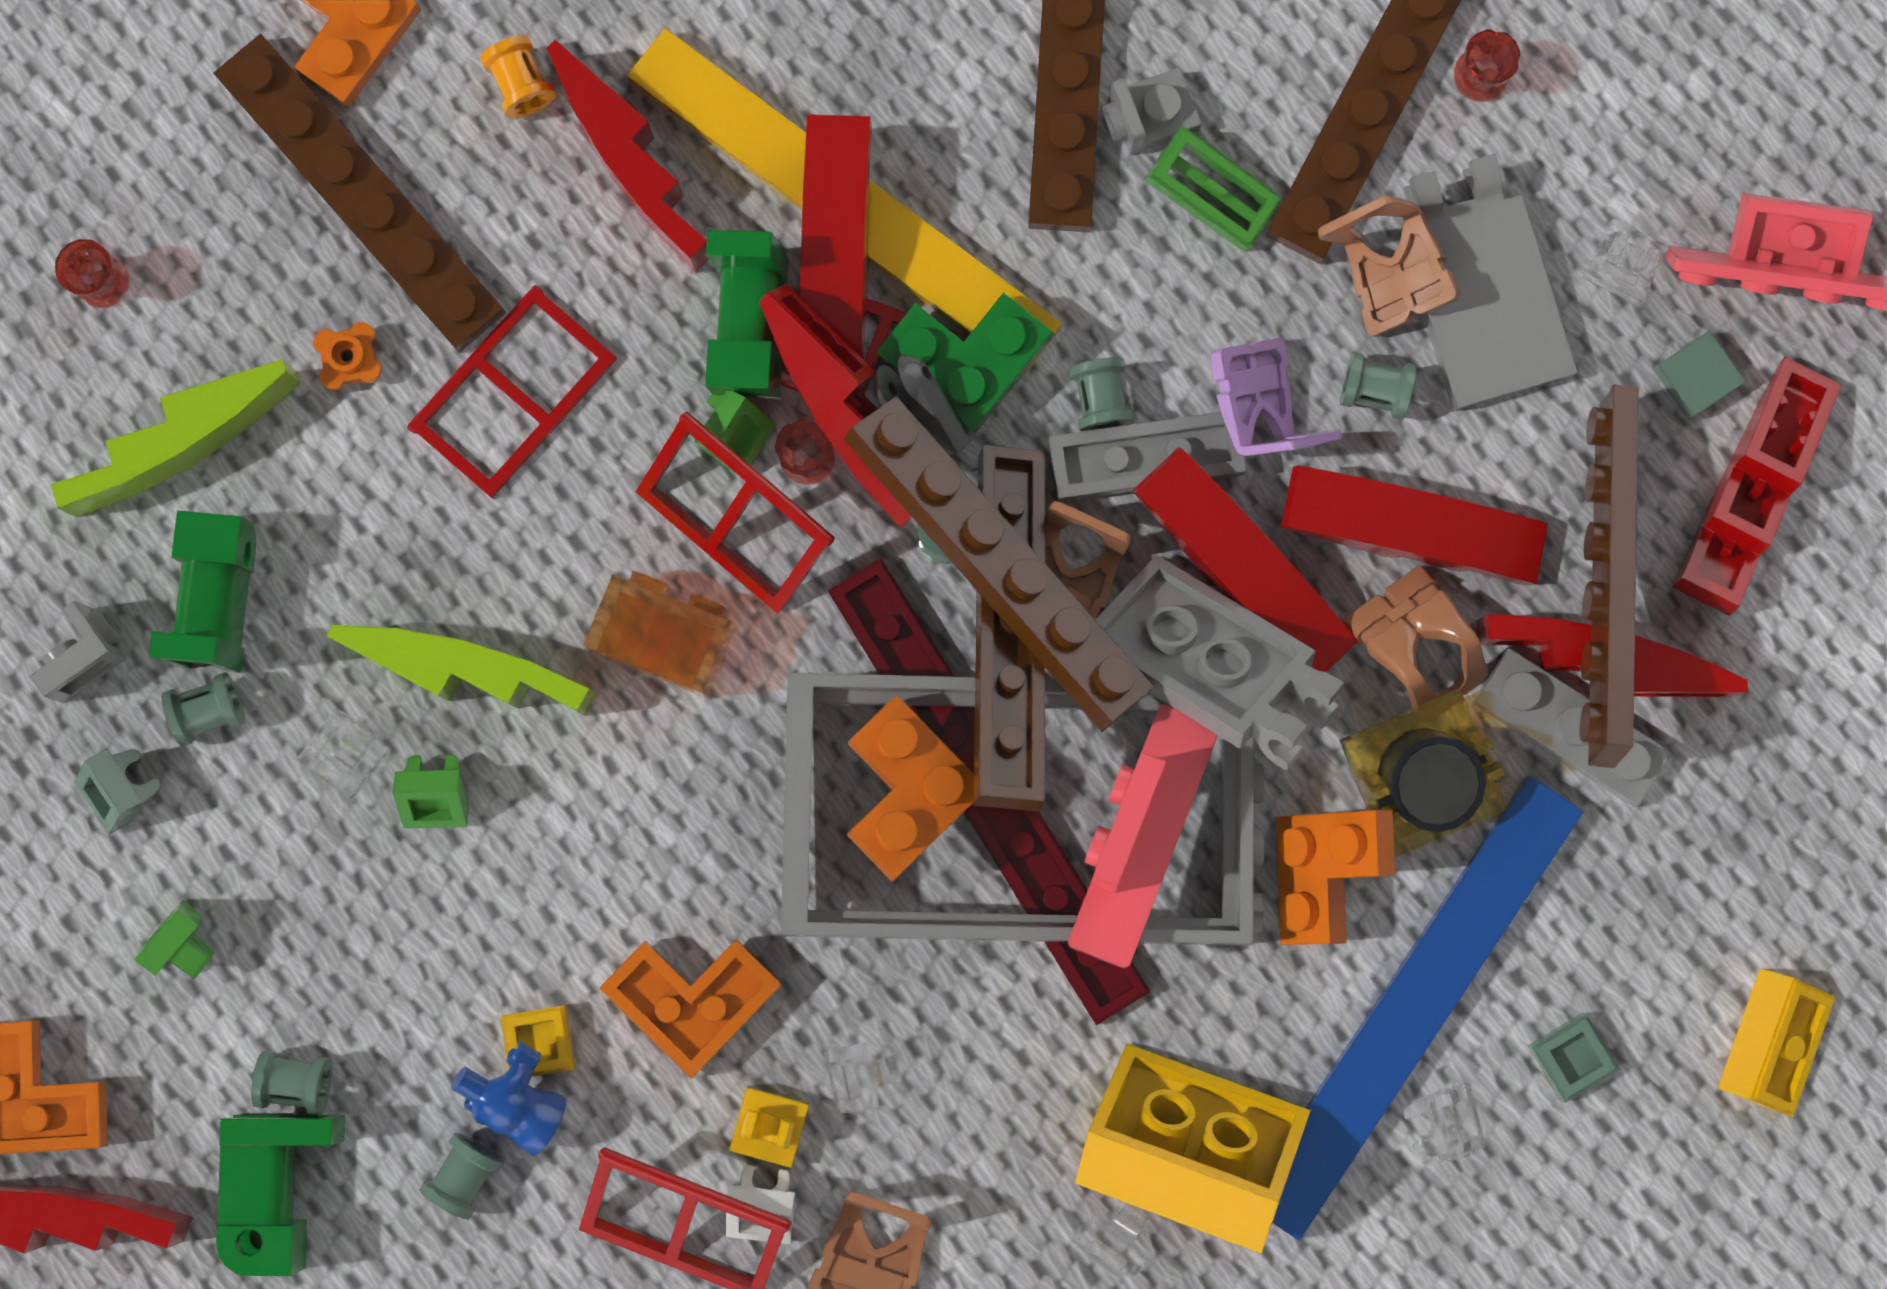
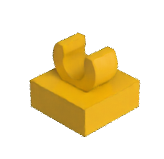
(769, 1127)

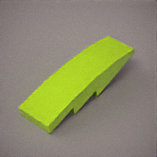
(196, 426)
(442, 662)

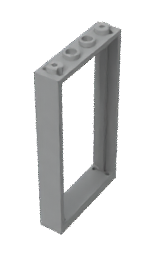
(1241, 844)

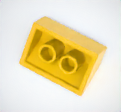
(1192, 1147)

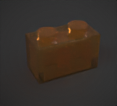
(661, 634)

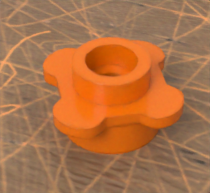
(363, 365)

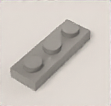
(1123, 456)
(1550, 716)

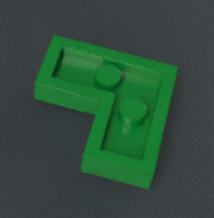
(980, 369)

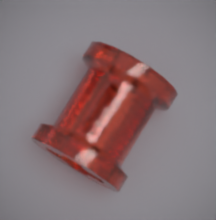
(1486, 47)
(74, 265)
(797, 434)

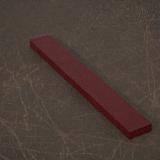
(1014, 838)

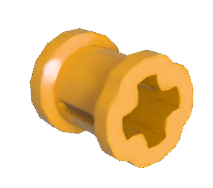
(517, 76)

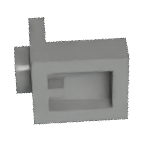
(1150, 110)
(78, 664)

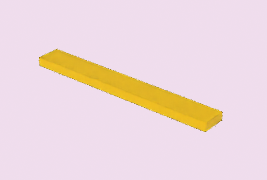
(775, 154)

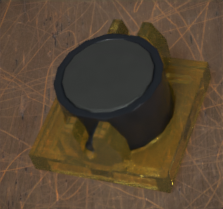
(1426, 774)

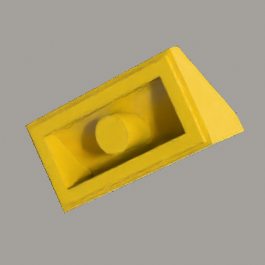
(1776, 1042)

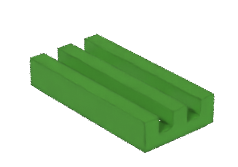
(1200, 208)

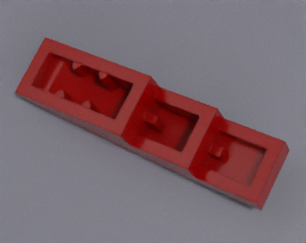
(619, 139)
(837, 223)
(829, 381)
(1757, 486)
(1414, 525)
(1240, 556)
(1657, 667)
(82, 1218)

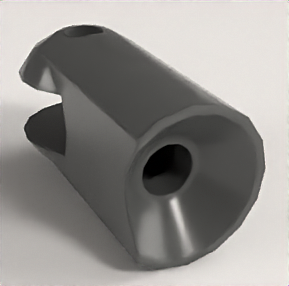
(923, 399)

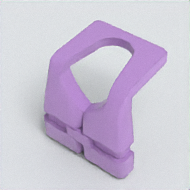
(1256, 383)

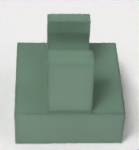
(110, 792)

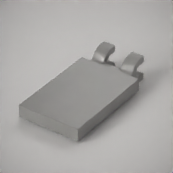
(1506, 323)
(1220, 661)

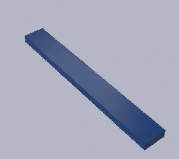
(1422, 995)

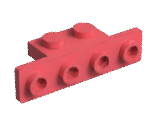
(1791, 247)
(1143, 836)

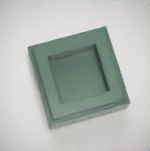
(1699, 375)
(1573, 1057)

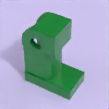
(745, 350)
(212, 591)
(259, 1189)

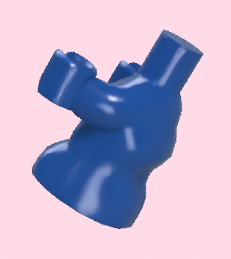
(512, 1105)

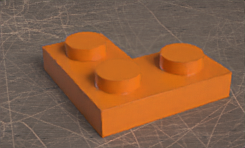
(353, 43)
(926, 783)
(1311, 868)
(689, 1019)
(41, 1115)

